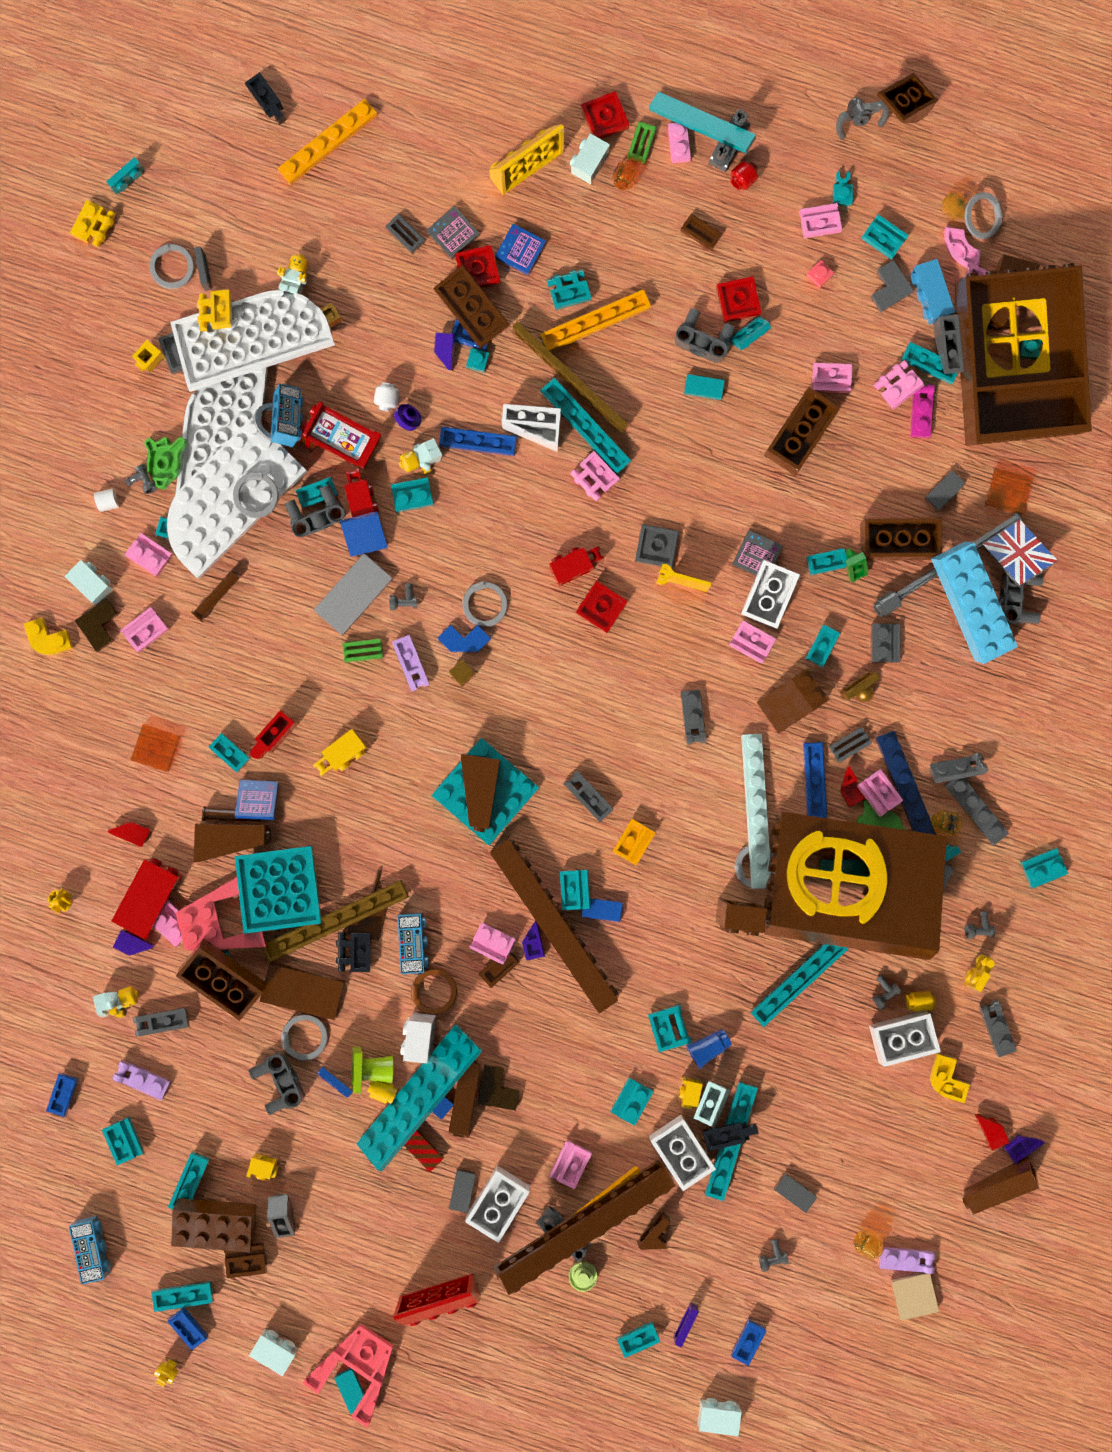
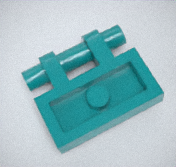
(571, 294)

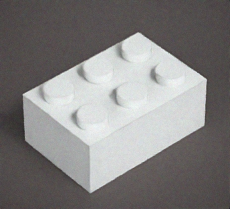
(770, 594)
(419, 1037)
(904, 1038)
(682, 1152)
(497, 1204)

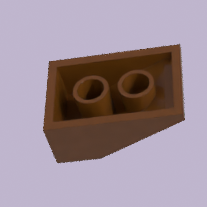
(908, 99)
(792, 701)

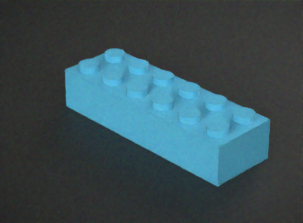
(974, 602)

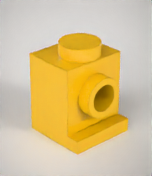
(147, 351)
(690, 1092)
(263, 1167)

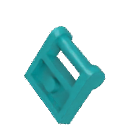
(663, 1030)

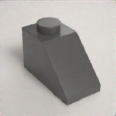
(281, 1216)

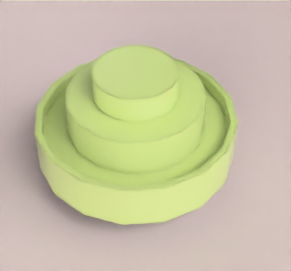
(582, 1276)

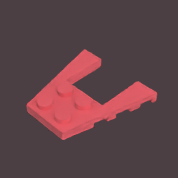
(202, 921)
(365, 1354)

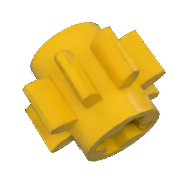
(60, 900)
(166, 1372)

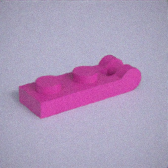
(922, 412)

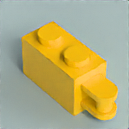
(341, 753)

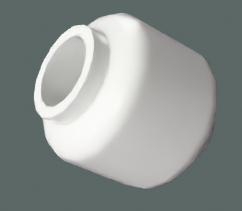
(386, 396)

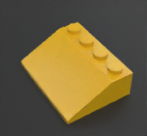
(528, 159)

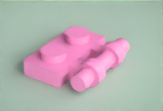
(900, 390)
(599, 472)

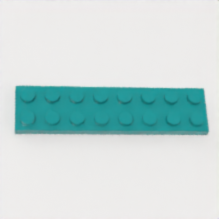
(418, 1098)

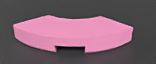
(960, 248)

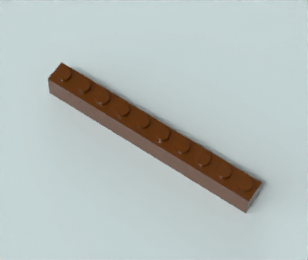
(554, 926)
(583, 1227)

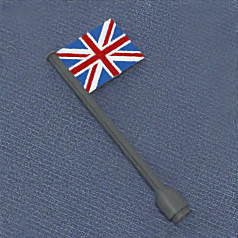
(1010, 546)

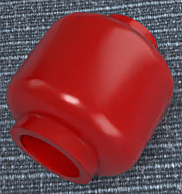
(744, 175)

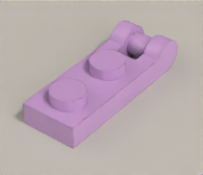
(410, 662)
(142, 1080)
(907, 1260)

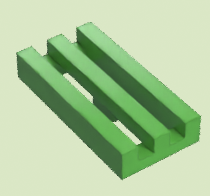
(637, 157)
(355, 651)

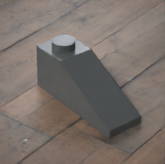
(949, 343)

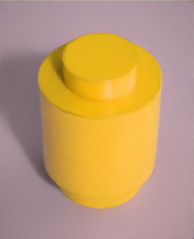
(920, 1001)
(382, 1091)

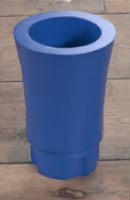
(708, 1047)

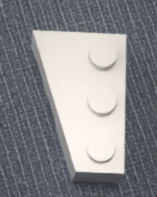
(533, 423)

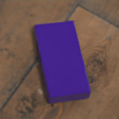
(685, 1324)

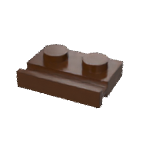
(246, 1263)

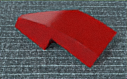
(849, 788)
(131, 833)
(993, 1132)

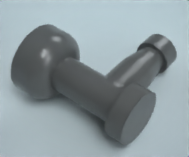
(149, 486)
(409, 600)
(970, 930)
(890, 990)
(780, 1257)

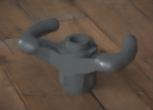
(860, 114)

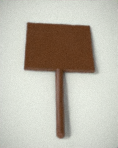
(371, 923)

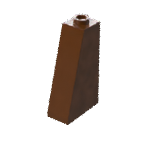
(1005, 263)
(480, 784)
(225, 839)
(464, 1102)
(1001, 1186)

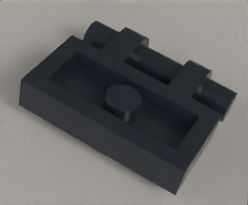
(360, 951)

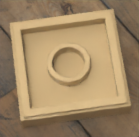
(914, 1295)

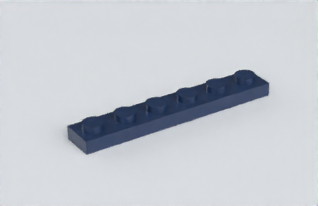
(904, 783)

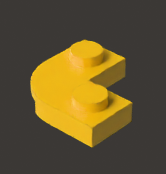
(45, 643)
(943, 1082)

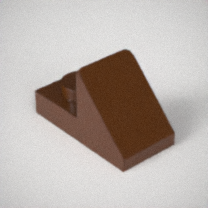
(651, 1238)

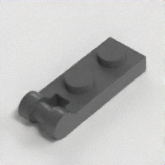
(693, 716)
(958, 768)
(589, 797)
(161, 1021)
(997, 1029)

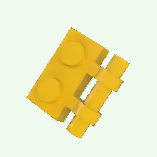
(88, 221)
(220, 310)
(979, 975)

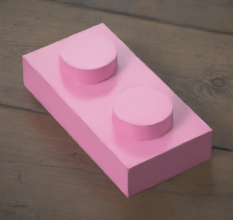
(678, 143)

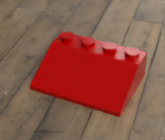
(437, 1300)

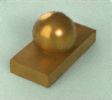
(861, 688)

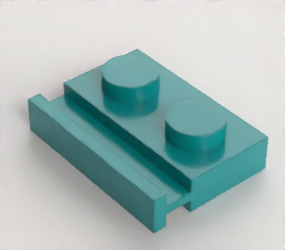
(884, 236)
(412, 495)
(1044, 868)
(575, 890)
(631, 1101)
(123, 1141)

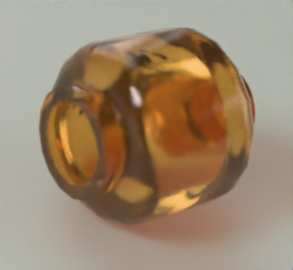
(625, 175)

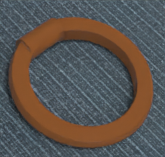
(415, 992)

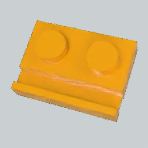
(633, 842)

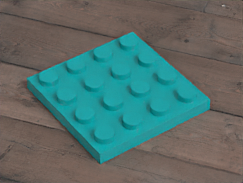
(511, 792)
(278, 889)

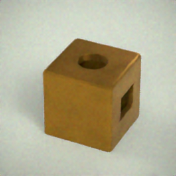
(462, 673)

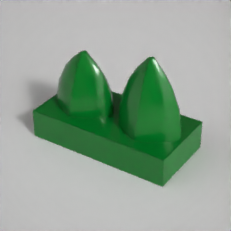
(856, 565)

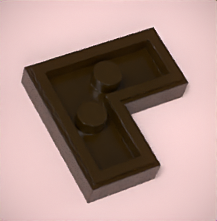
(92, 624)
(492, 1094)

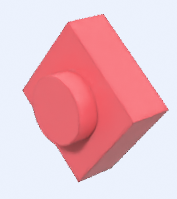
(820, 274)

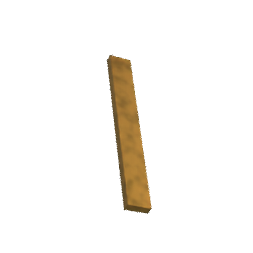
(570, 377)
(336, 920)

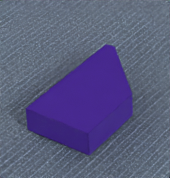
(445, 348)
(131, 944)
(533, 944)
(1021, 1147)

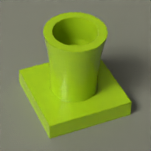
(369, 1069)

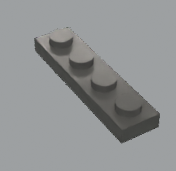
(976, 810)

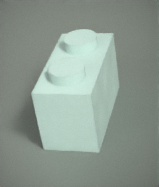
(590, 158)
(89, 582)
(712, 1104)
(274, 1351)
(719, 1417)

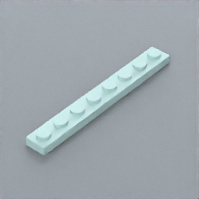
(756, 809)

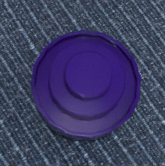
(407, 417)

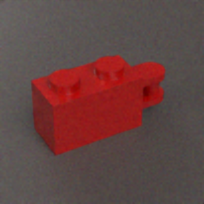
(359, 495)
(574, 564)
(273, 734)

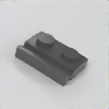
(885, 643)

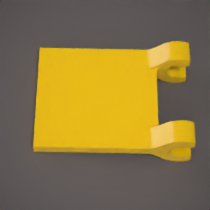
(671, 576)

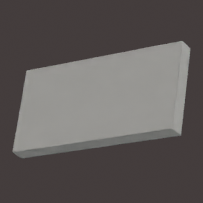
(353, 594)

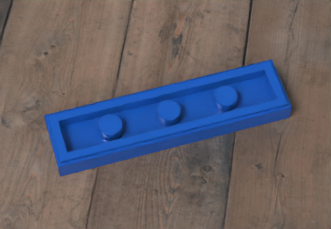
(477, 441)
(815, 779)

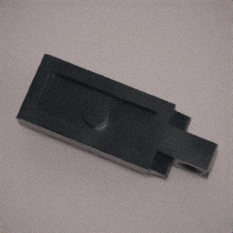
(265, 97)
(729, 1135)

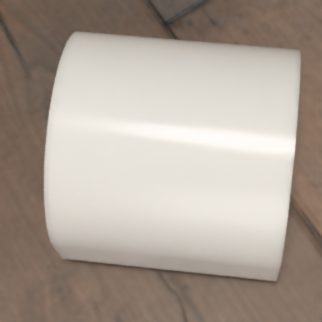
(106, 500)

